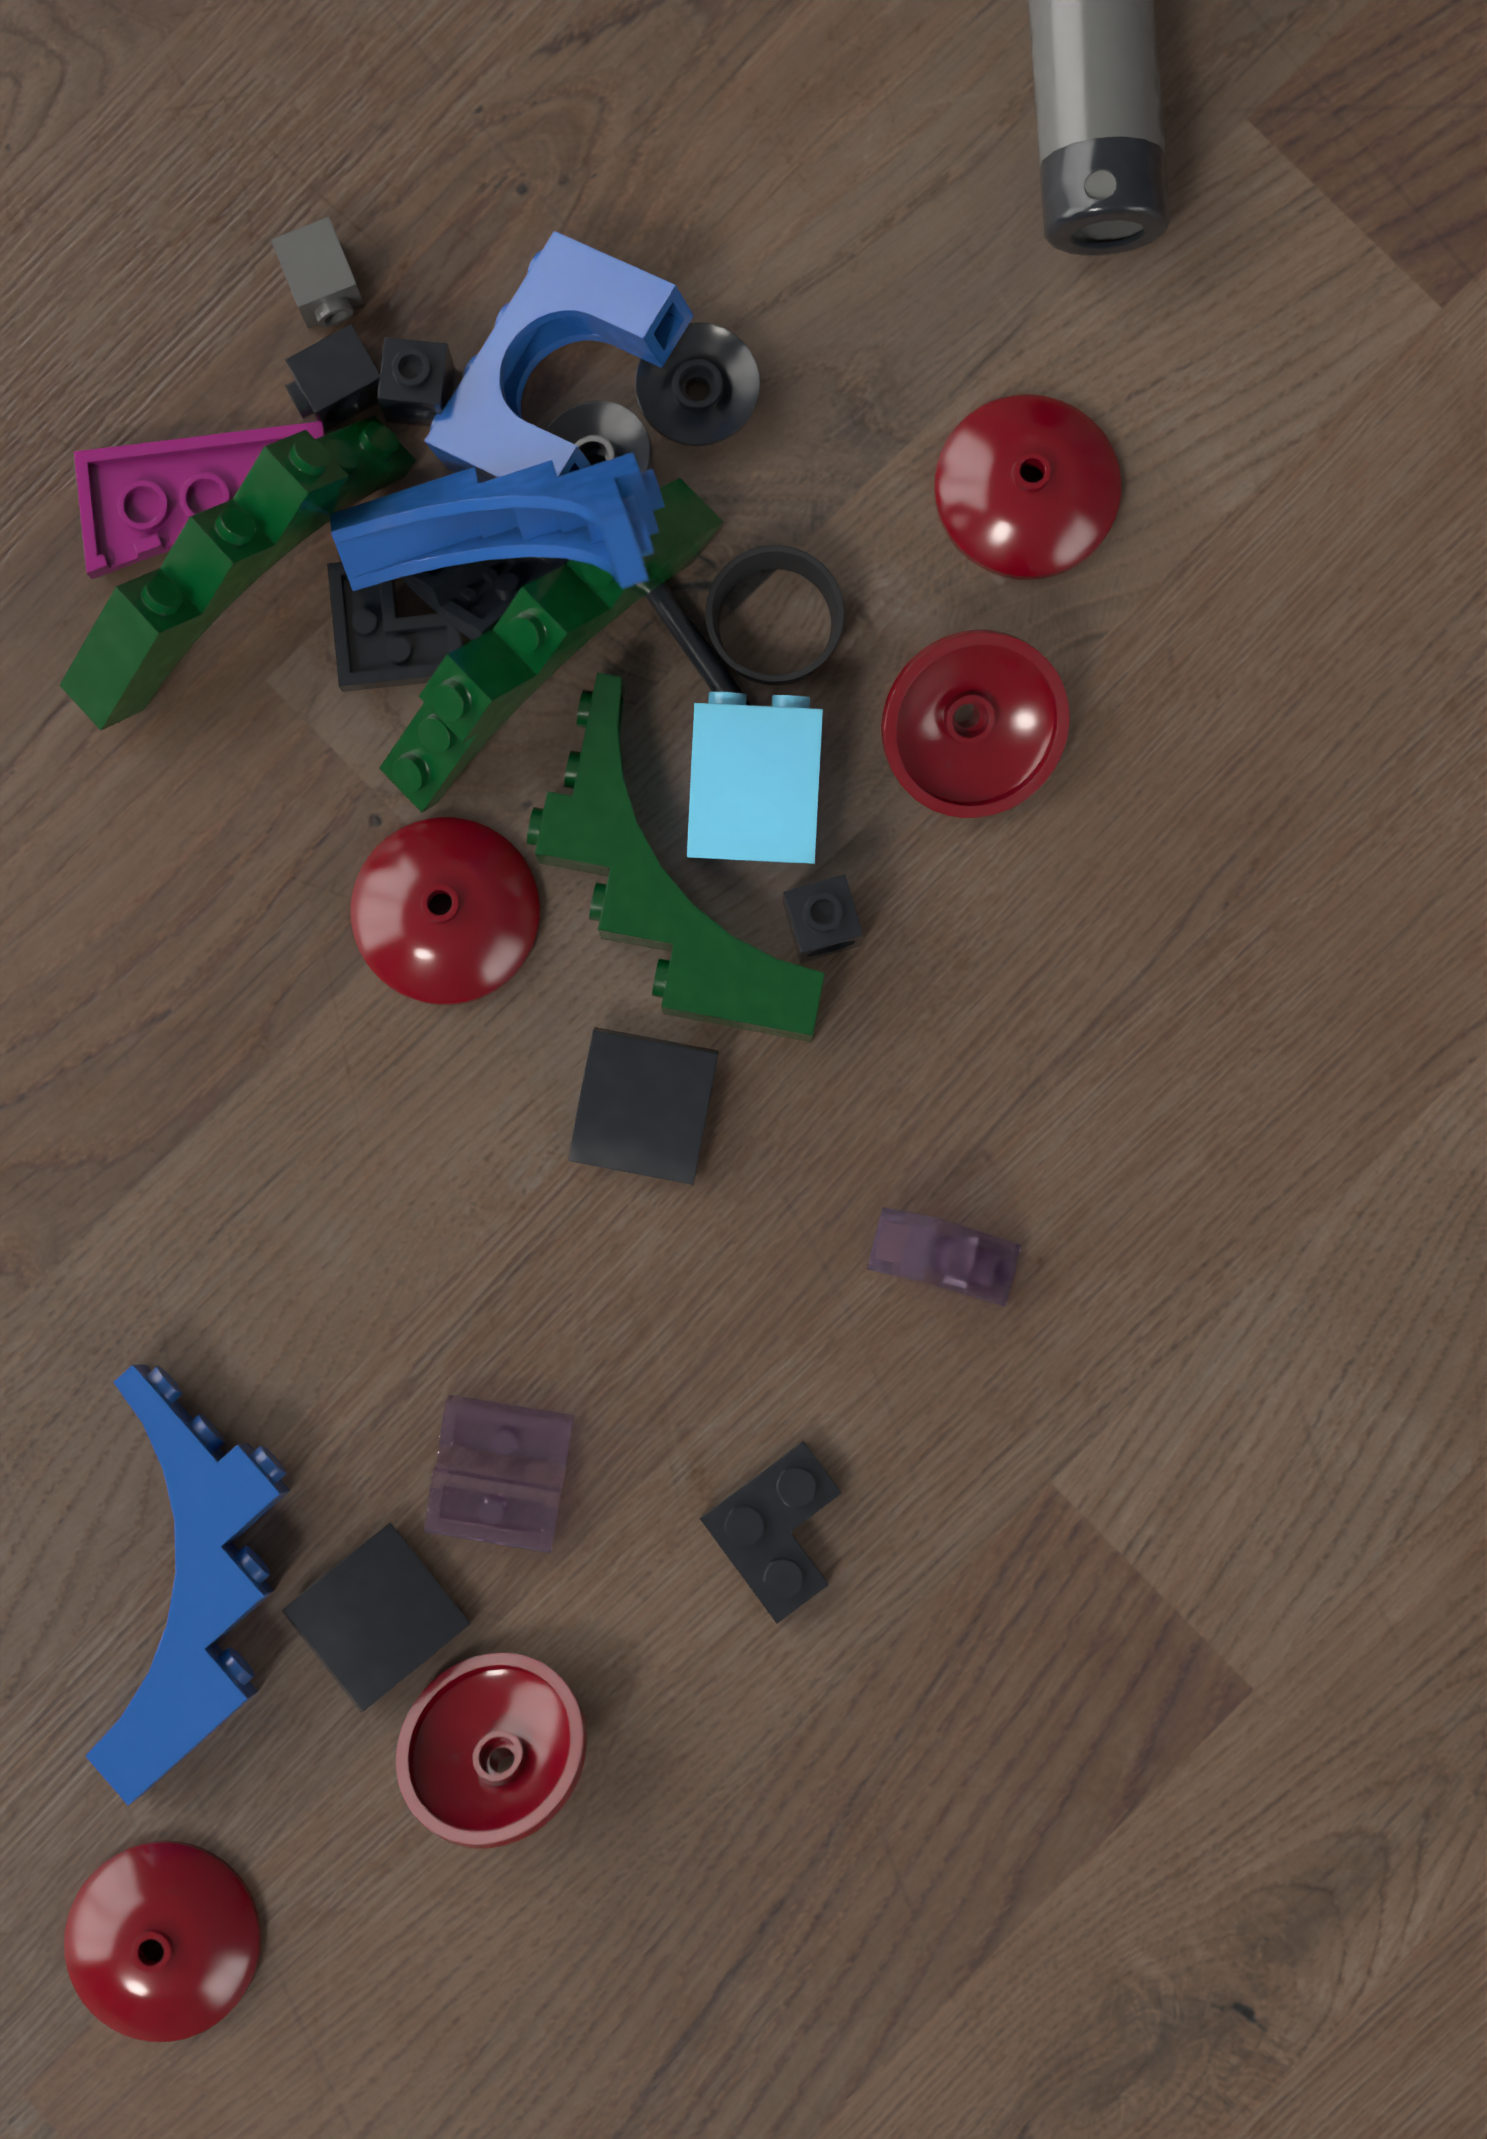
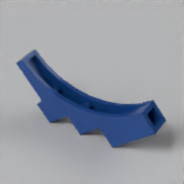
(583, 516)
(215, 1586)

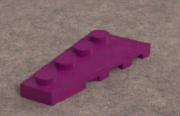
(144, 493)

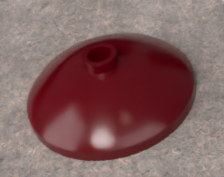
(1017, 524)
(1005, 744)
(473, 944)
(463, 1731)
(197, 1914)

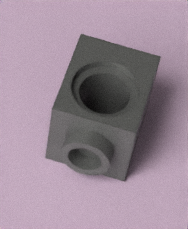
(318, 274)

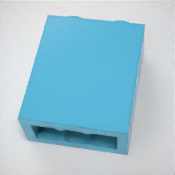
(754, 779)

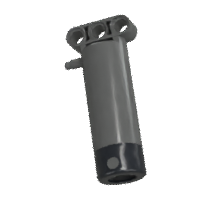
(1099, 124)

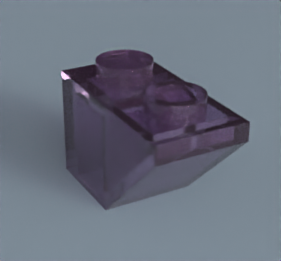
(944, 1256)

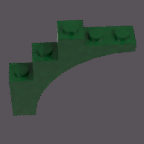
(219, 556)
(539, 631)
(596, 832)

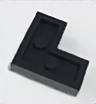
(375, 644)
(757, 1525)

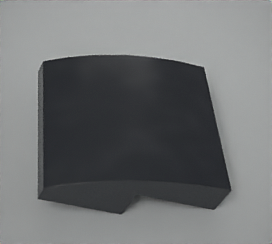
(478, 592)
(643, 1105)
(375, 1617)

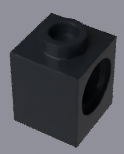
(333, 378)
(415, 380)
(822, 918)

